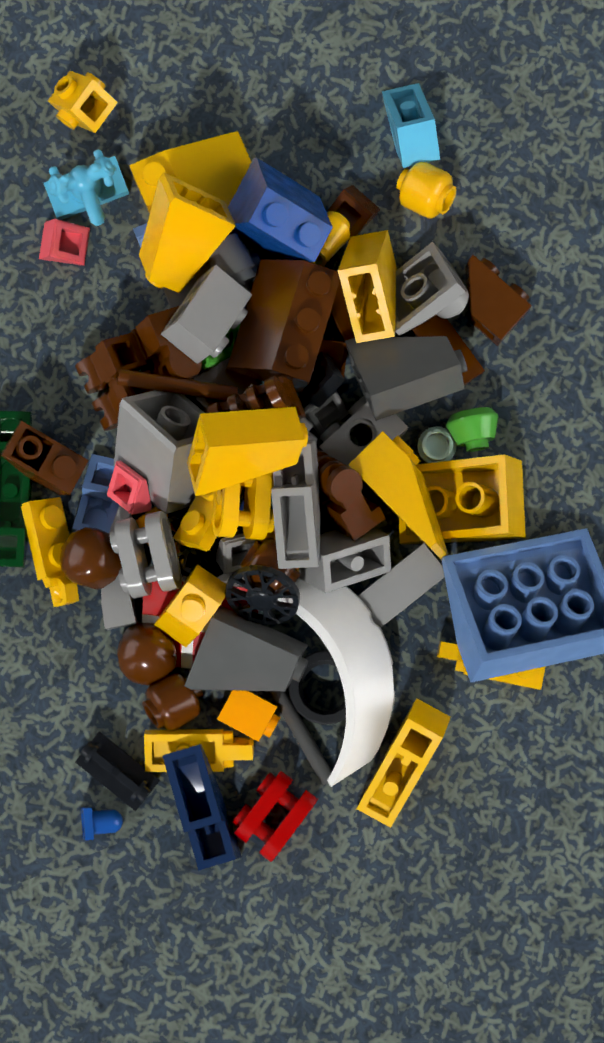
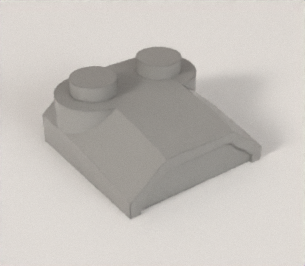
(427, 288)

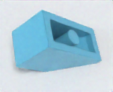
(411, 125)

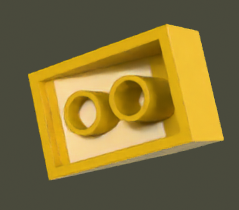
(208, 164)
(393, 476)
(474, 499)

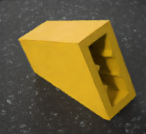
(181, 232)
(370, 285)
(243, 446)

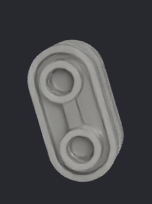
(135, 574)

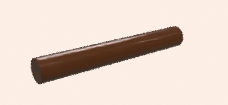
(175, 385)

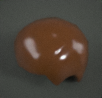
(89, 558)
(146, 654)

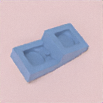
(95, 506)

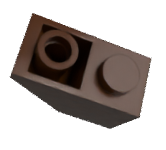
(492, 303)
(44, 459)

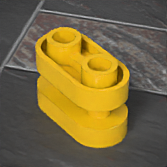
(257, 515)

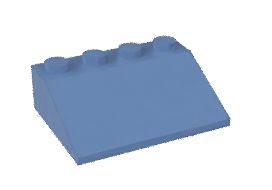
(526, 604)

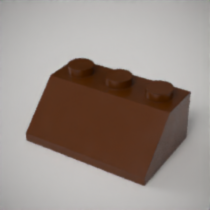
(284, 321)

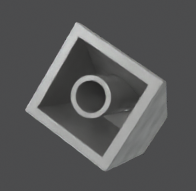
(156, 441)

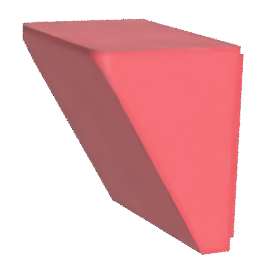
(64, 242)
(129, 489)

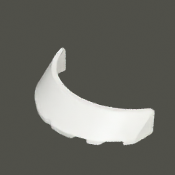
(363, 666)

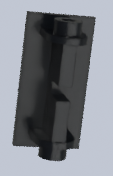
(117, 771)

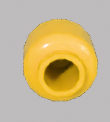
(426, 190)

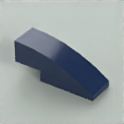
(201, 807)

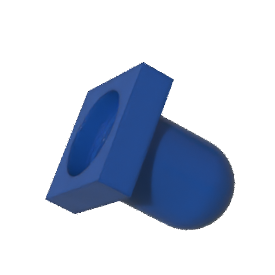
(99, 822)

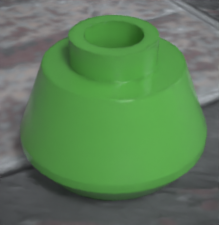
(473, 428)

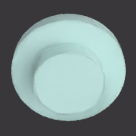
(436, 445)

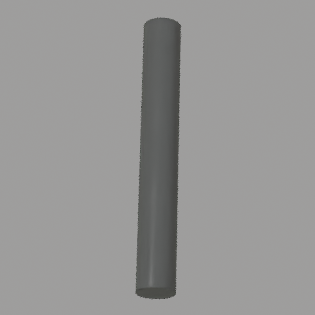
(302, 735)

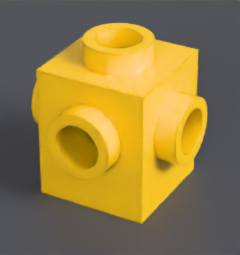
(82, 101)

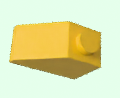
(192, 606)

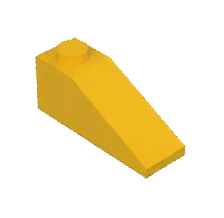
(404, 762)

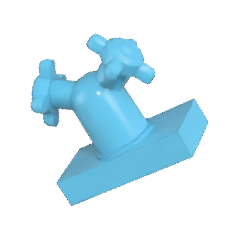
(86, 188)

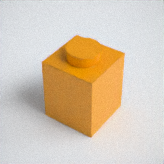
(249, 714)

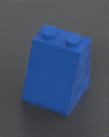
(279, 215)

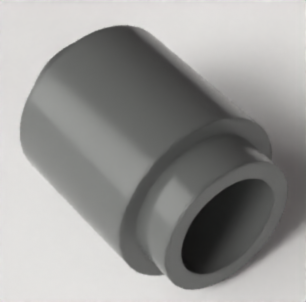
(233, 260)

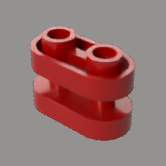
(251, 819)

